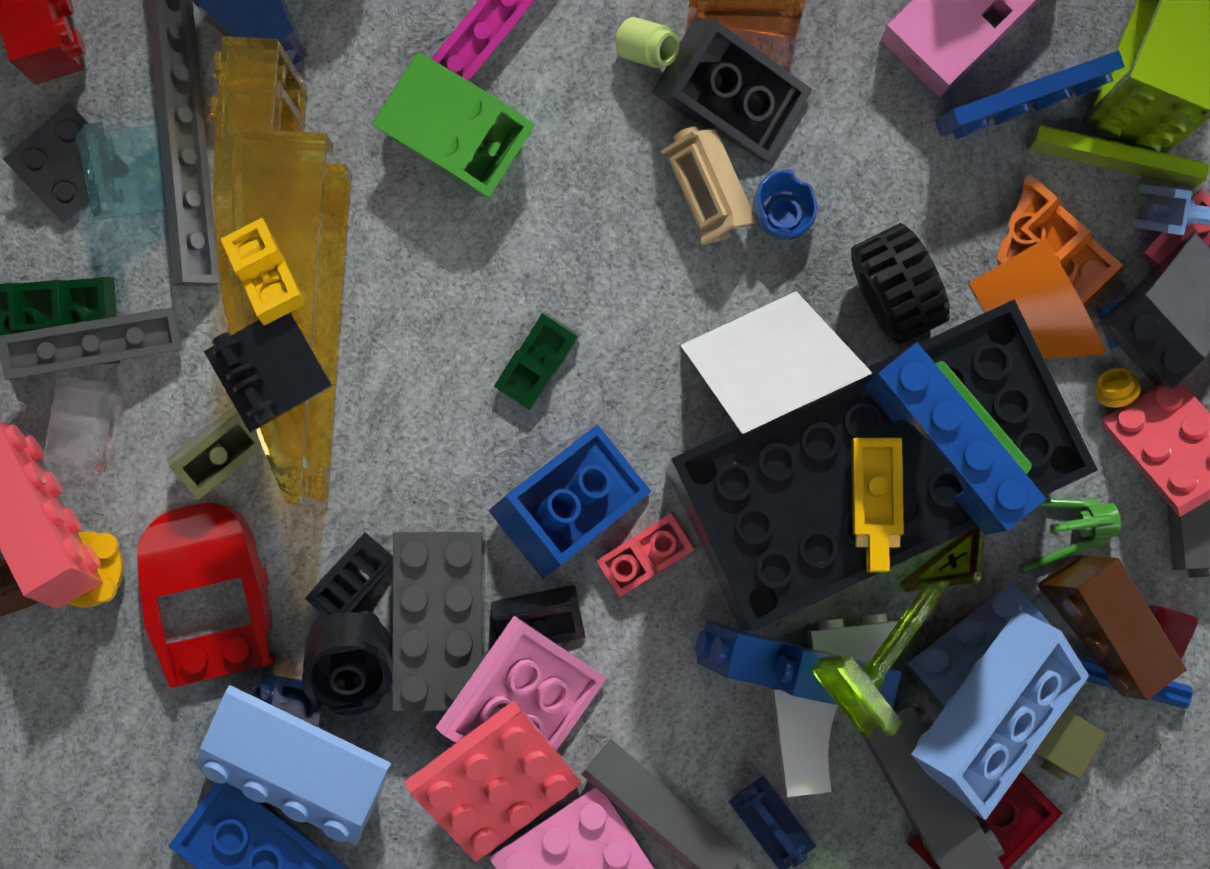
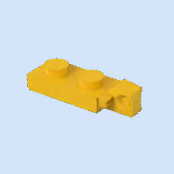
(877, 498)

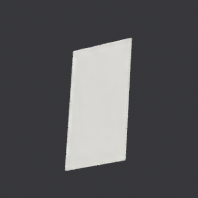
(773, 361)

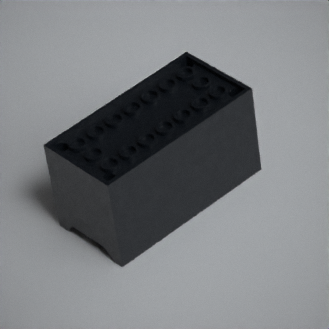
(780, 496)

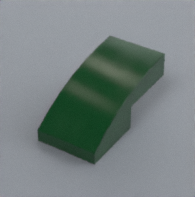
(537, 360)

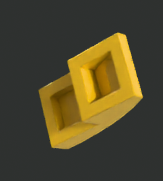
(263, 271)

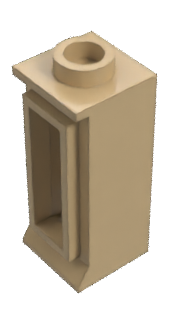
(709, 183)

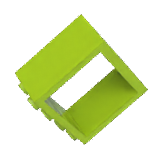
(1165, 76)

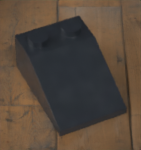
(732, 89)
(1167, 316)

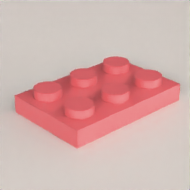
(1168, 443)

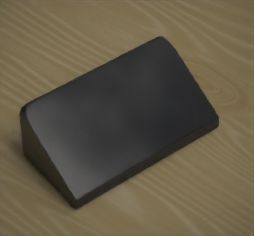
(549, 612)

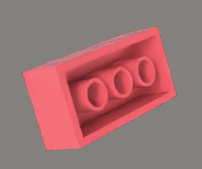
(36, 529)

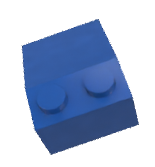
(569, 501)

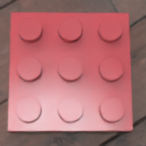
(493, 782)

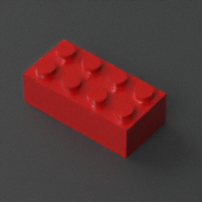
(41, 38)

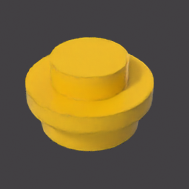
(1117, 388)

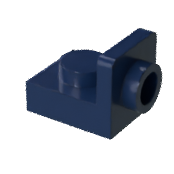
(288, 696)

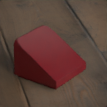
(1177, 627)

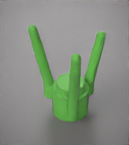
(1095, 522)

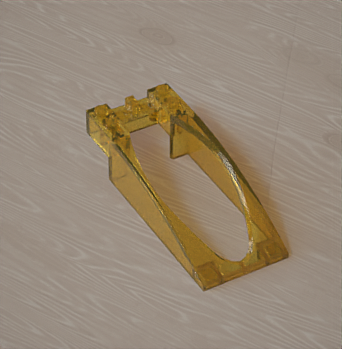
(281, 174)

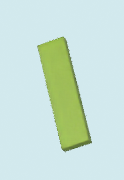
(1118, 156)

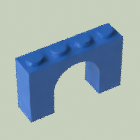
(993, 484)

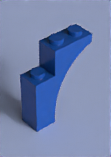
(771, 662)

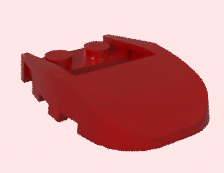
(195, 550)

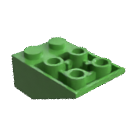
(453, 125)

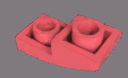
(646, 554)

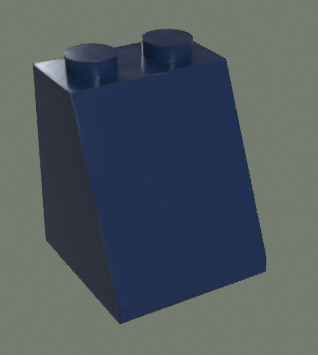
(255, 20)

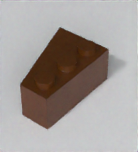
(1114, 624)

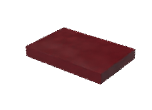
(1016, 822)

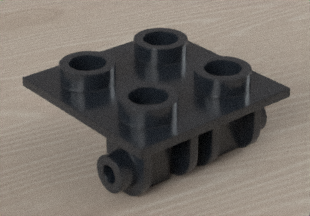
(52, 163)
(267, 369)

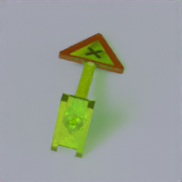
(857, 687)

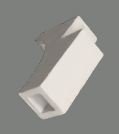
(806, 724)

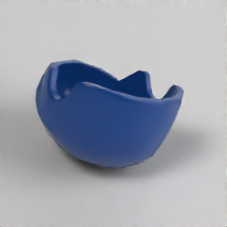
(784, 205)

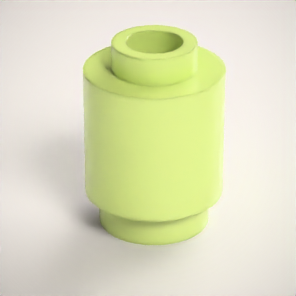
(646, 42)

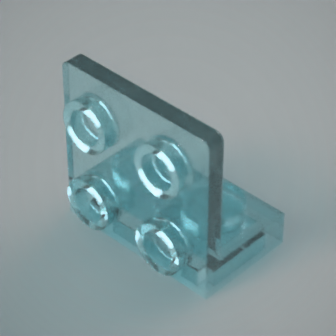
(122, 170)

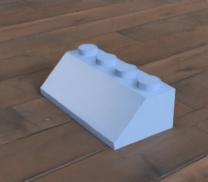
(1001, 713)
(292, 766)

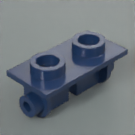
(772, 824)

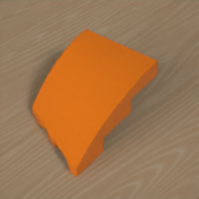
(1082, 258)
(1045, 300)

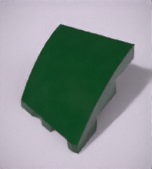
(55, 303)

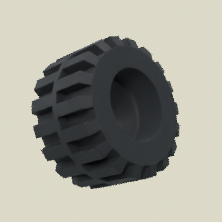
(900, 283)

